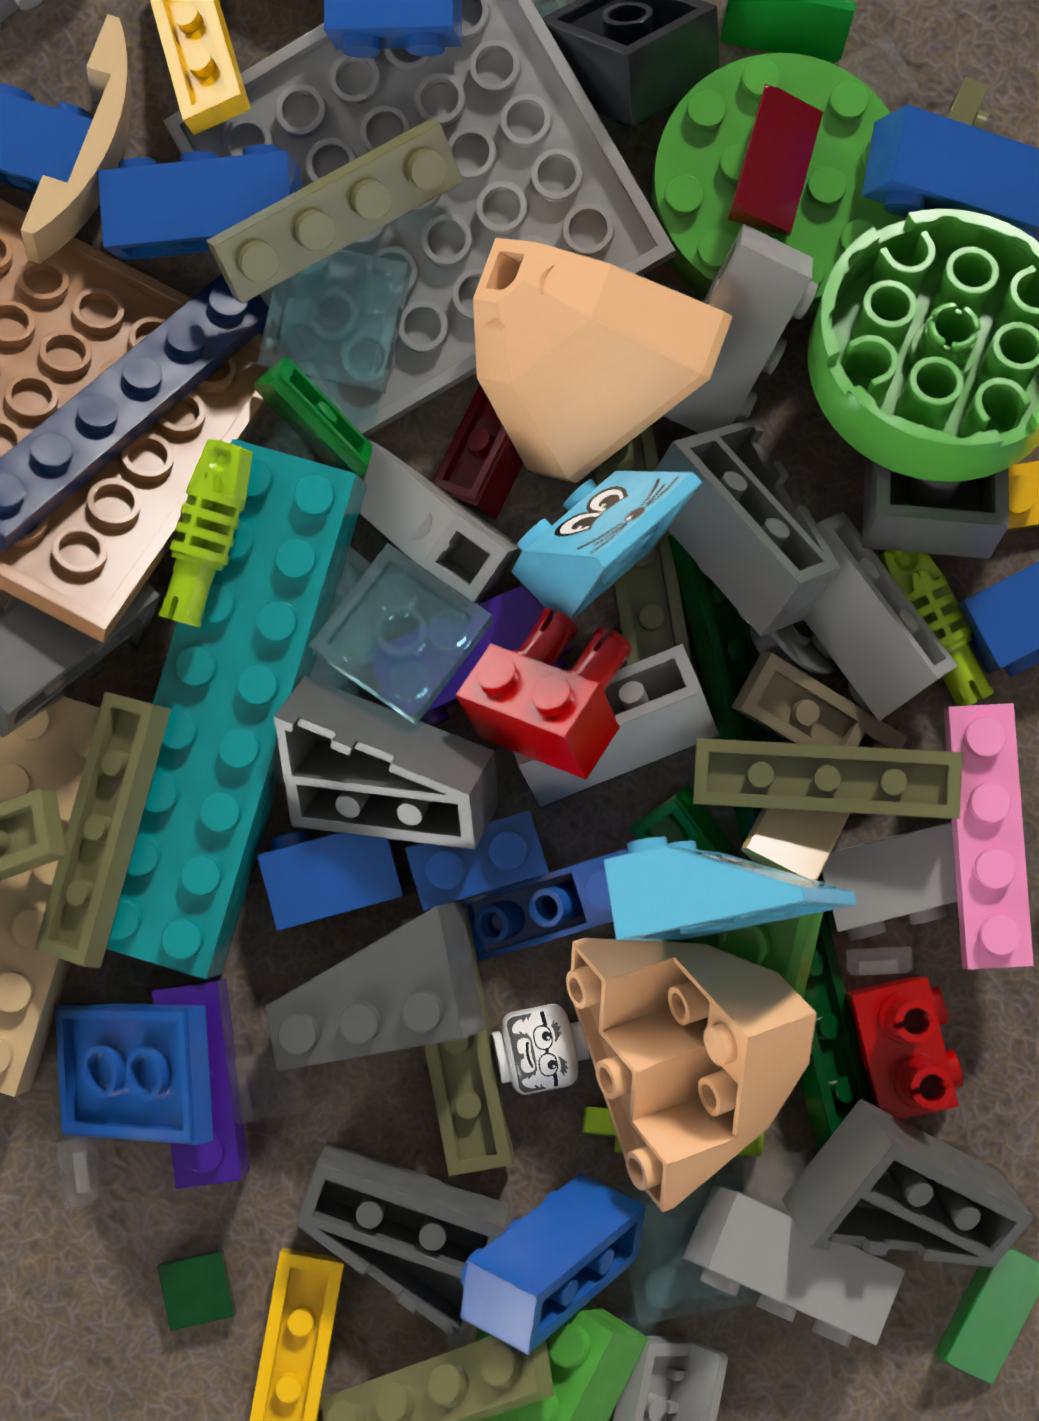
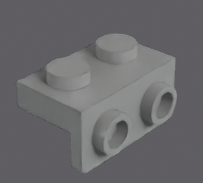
(673, 1382)

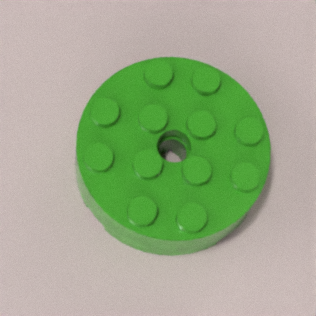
(705, 152)
(932, 345)

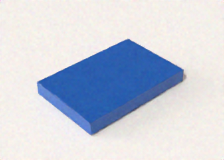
(134, 1072)

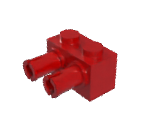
(545, 710)
(905, 1047)

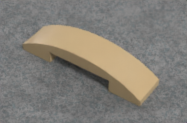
(64, 207)

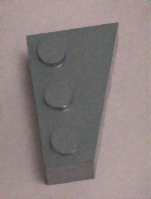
(906, 1191)

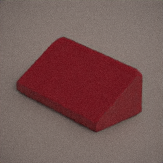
(775, 162)
(480, 460)

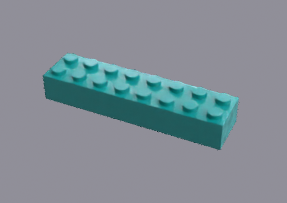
(223, 691)

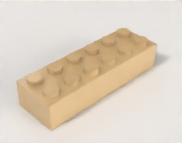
(49, 756)

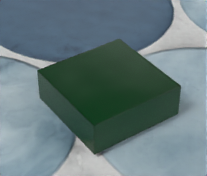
(196, 1289)

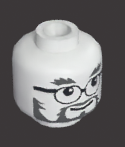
(539, 1049)

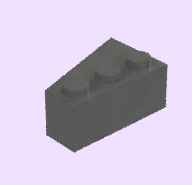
(747, 528)
(47, 655)
(380, 774)
(385, 998)
(401, 1230)

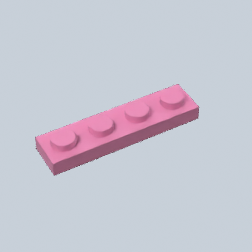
(989, 839)

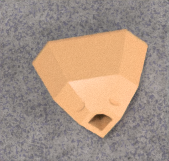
(584, 353)
(686, 1053)

